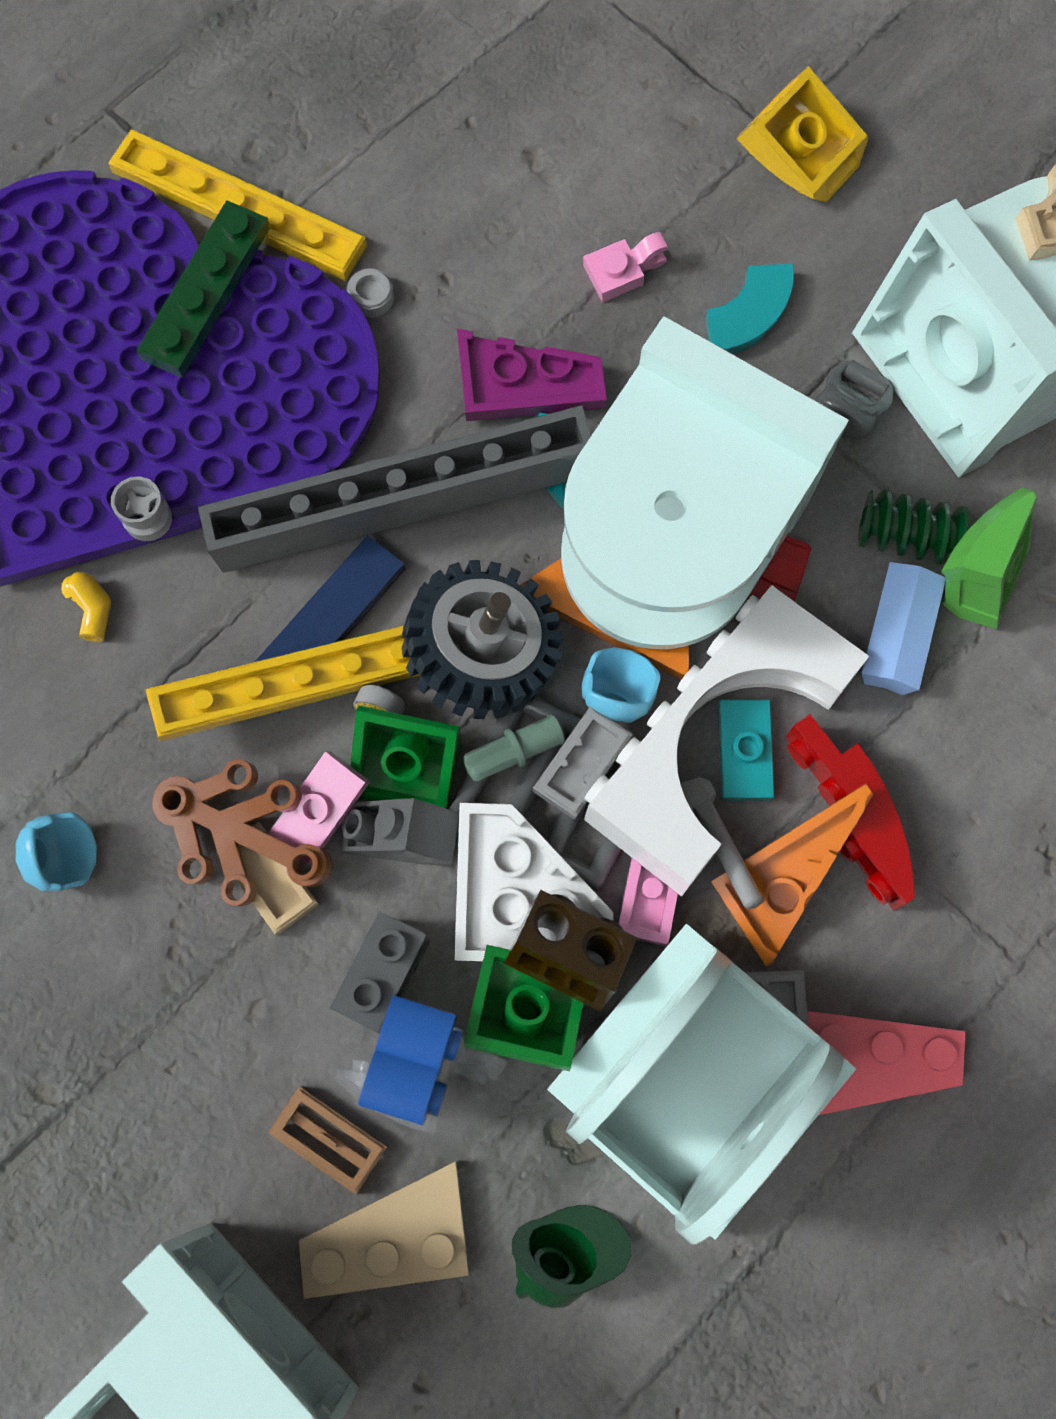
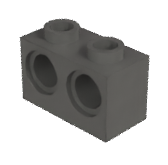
(380, 971)

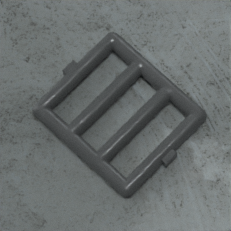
(598, 871)

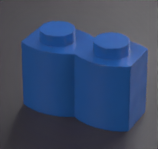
(410, 1060)

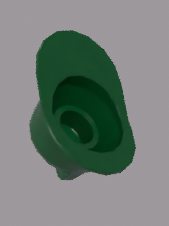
(568, 1254)

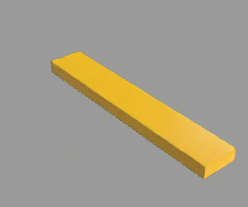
(207, 189)
(277, 683)

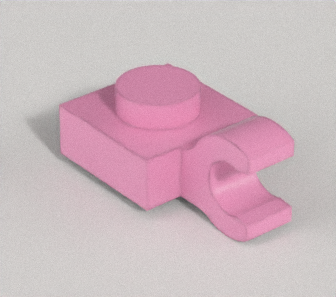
(619, 269)

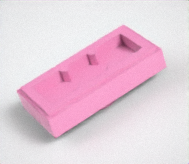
(325, 801)

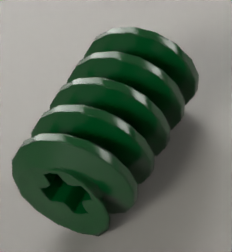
(913, 525)

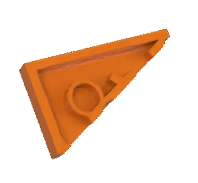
(791, 872)

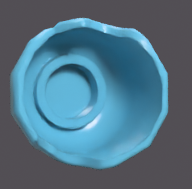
(620, 684)
(56, 852)

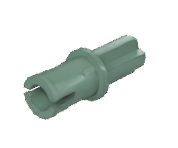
(513, 748)

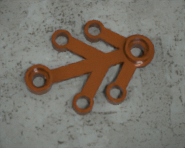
(231, 828)

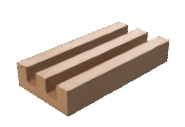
(365, 1165)

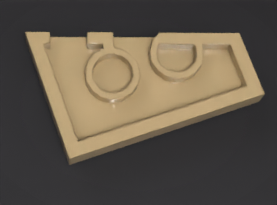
(392, 1242)

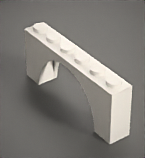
(644, 801)

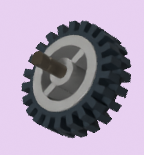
(481, 639)

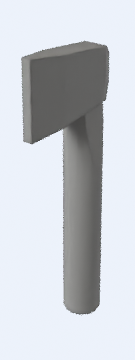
(700, 797)

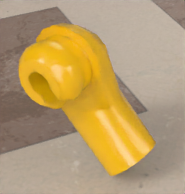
(92, 600)

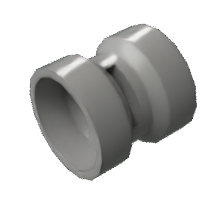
(136, 498)

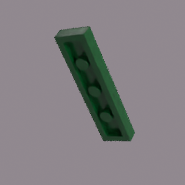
(203, 289)

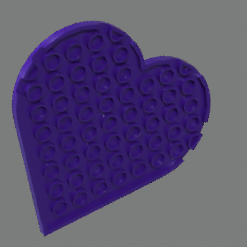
(265, 403)

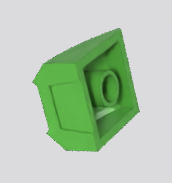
(989, 560)

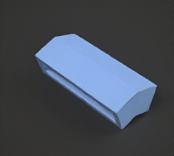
(903, 628)

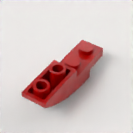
(878, 836)

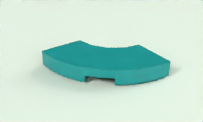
(754, 310)

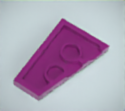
(523, 381)

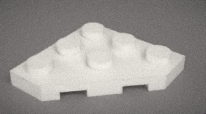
(500, 875)

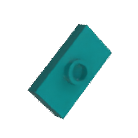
(745, 750)

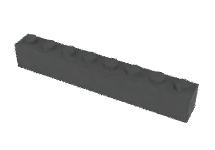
(394, 490)

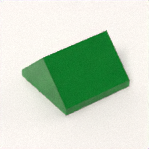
(405, 756)
(521, 1016)

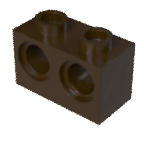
(566, 962)

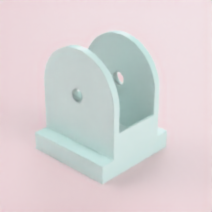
(969, 328)
(688, 491)
(699, 1084)
(212, 1345)

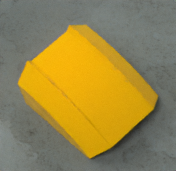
(806, 138)

